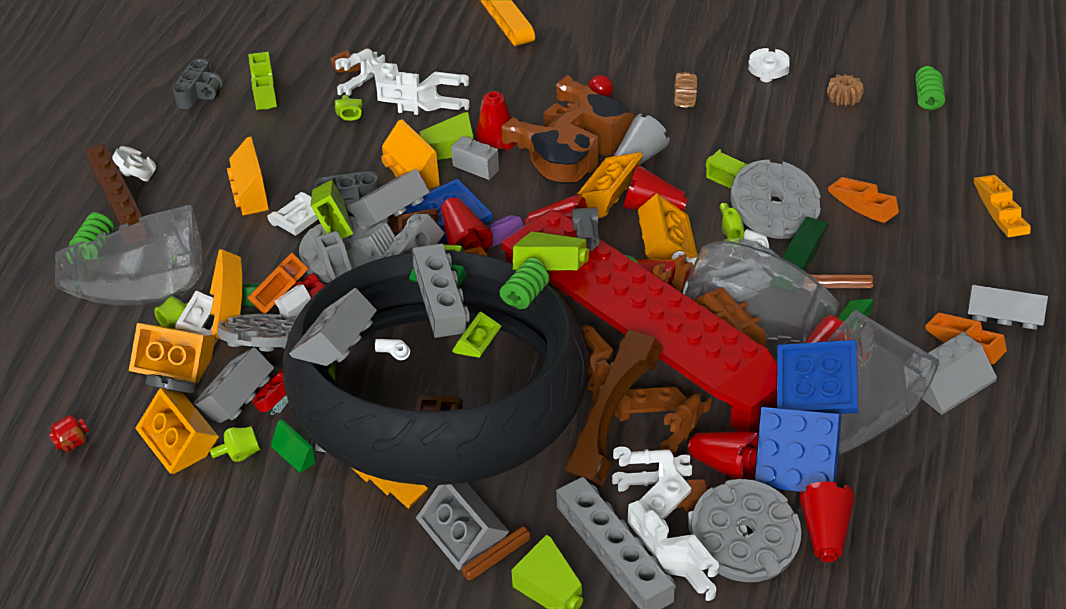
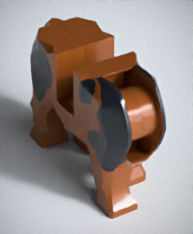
(572, 134)

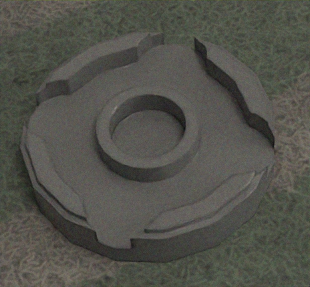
(170, 383)

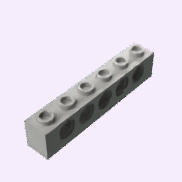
(615, 545)

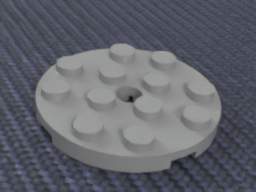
(753, 192)
(356, 257)
(256, 330)
(765, 511)

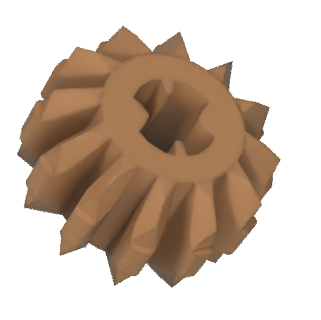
(685, 89)
(845, 90)

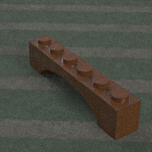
(113, 185)
(635, 357)

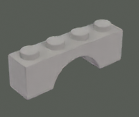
(332, 255)

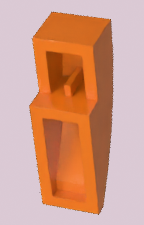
(865, 199)
(277, 283)
(947, 327)

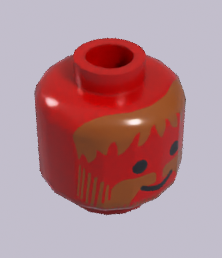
(68, 433)

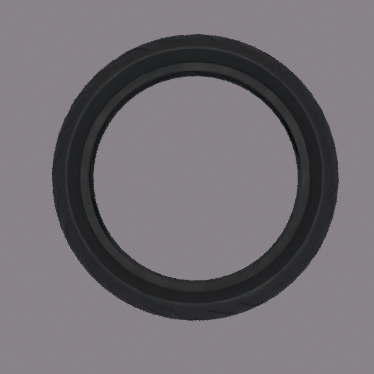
(448, 443)

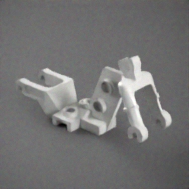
(401, 86)
(675, 555)

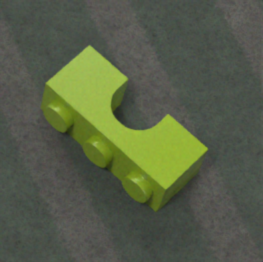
(262, 80)

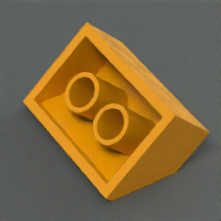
(408, 151)
(247, 178)
(610, 181)
(665, 229)
(171, 352)
(176, 430)

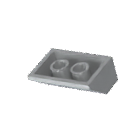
(390, 199)
(1007, 306)
(335, 330)
(960, 373)
(234, 386)
(460, 523)

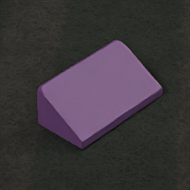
(504, 227)

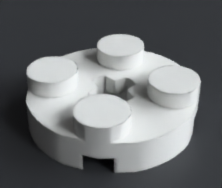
(768, 64)
(133, 164)

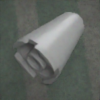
(643, 136)

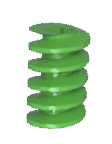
(929, 88)
(93, 225)
(525, 284)

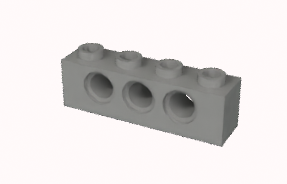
(419, 232)
(440, 290)

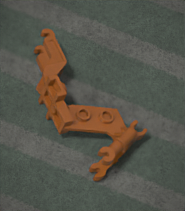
(717, 302)
(645, 400)

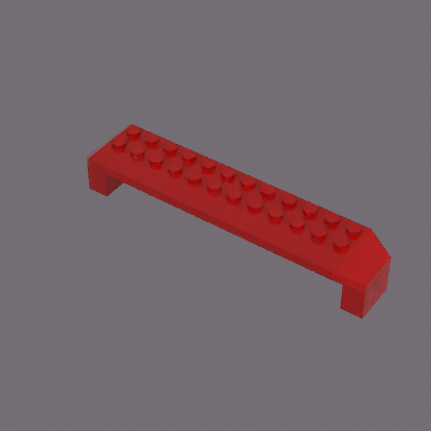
(692, 337)

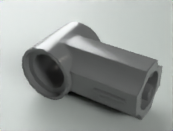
(586, 226)

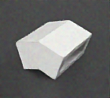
(293, 302)

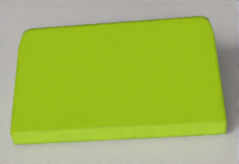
(477, 336)

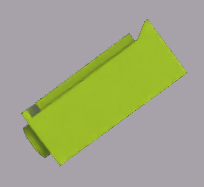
(723, 168)

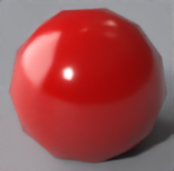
(601, 85)

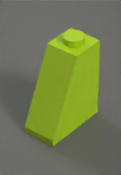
(446, 133)
(331, 209)
(552, 251)
(548, 577)

